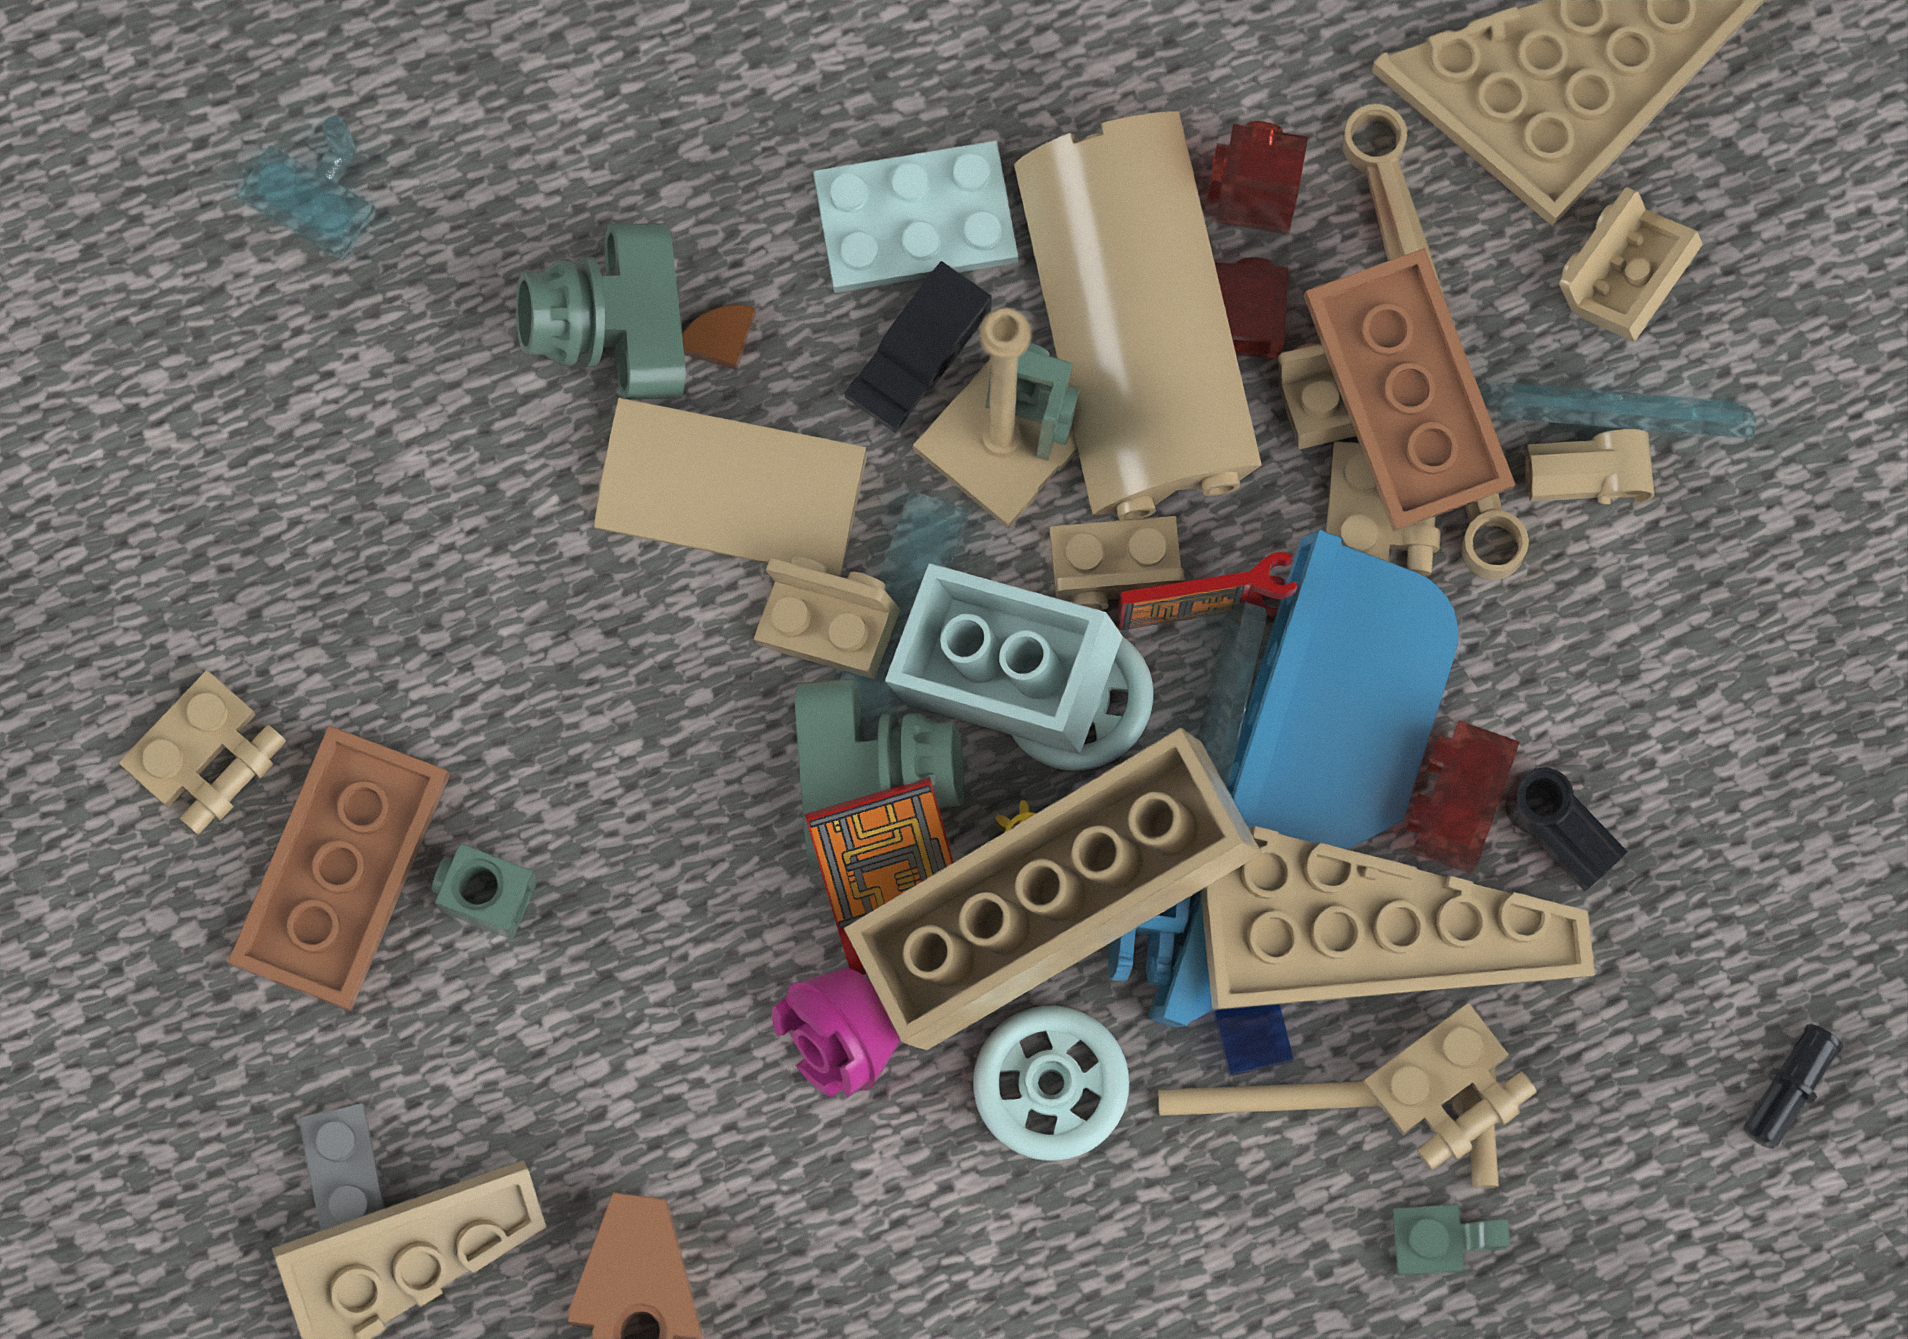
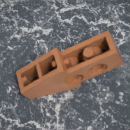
(635, 1273)

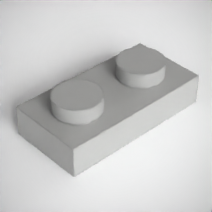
(341, 1165)

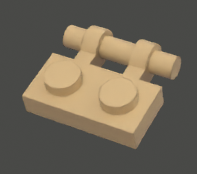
(1360, 517)
(189, 739)
(1436, 1071)

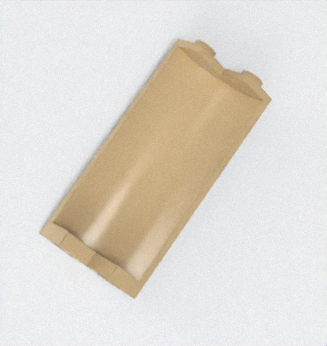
(1137, 314)

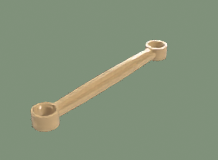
(1401, 236)

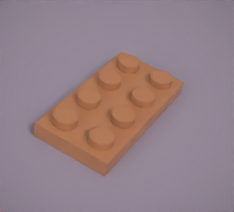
(1409, 389)
(339, 868)

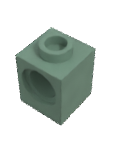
(507, 906)

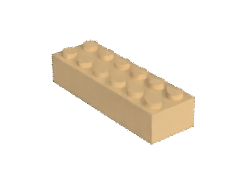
(1052, 890)

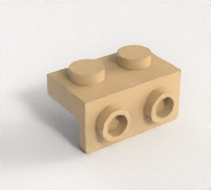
(1627, 266)

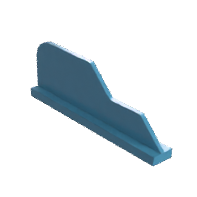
(1330, 720)

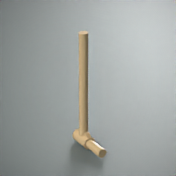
(1321, 1096)

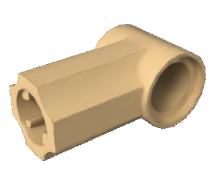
(1605, 468)

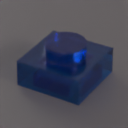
(1253, 1038)

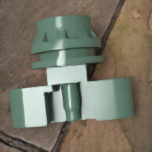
(634, 309)
(843, 766)

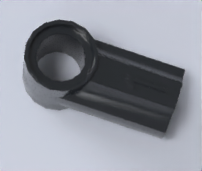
(1570, 832)

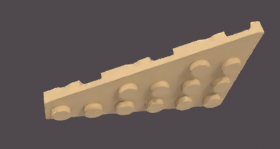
(1559, 84)

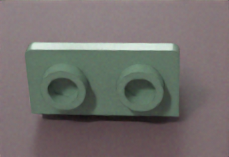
(1045, 396)

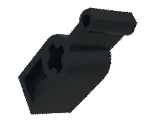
(920, 346)

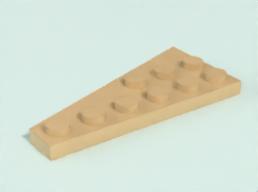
(1353, 925)

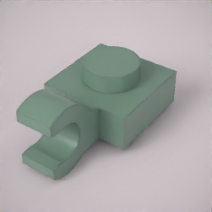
(1434, 1240)

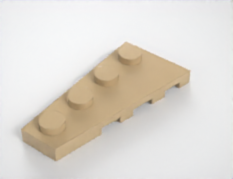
(385, 1262)

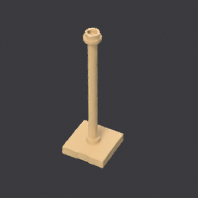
(992, 450)

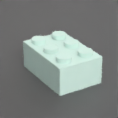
(1004, 658)

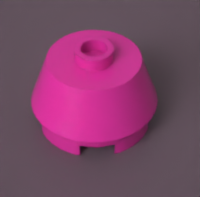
(837, 1030)

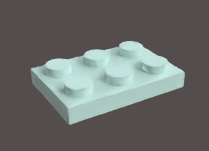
(912, 211)

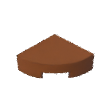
(719, 335)

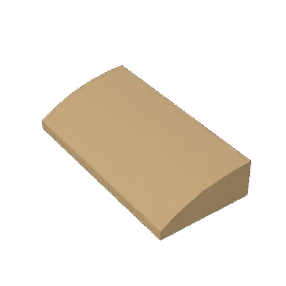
(728, 486)

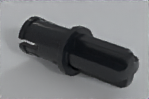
(1792, 1086)

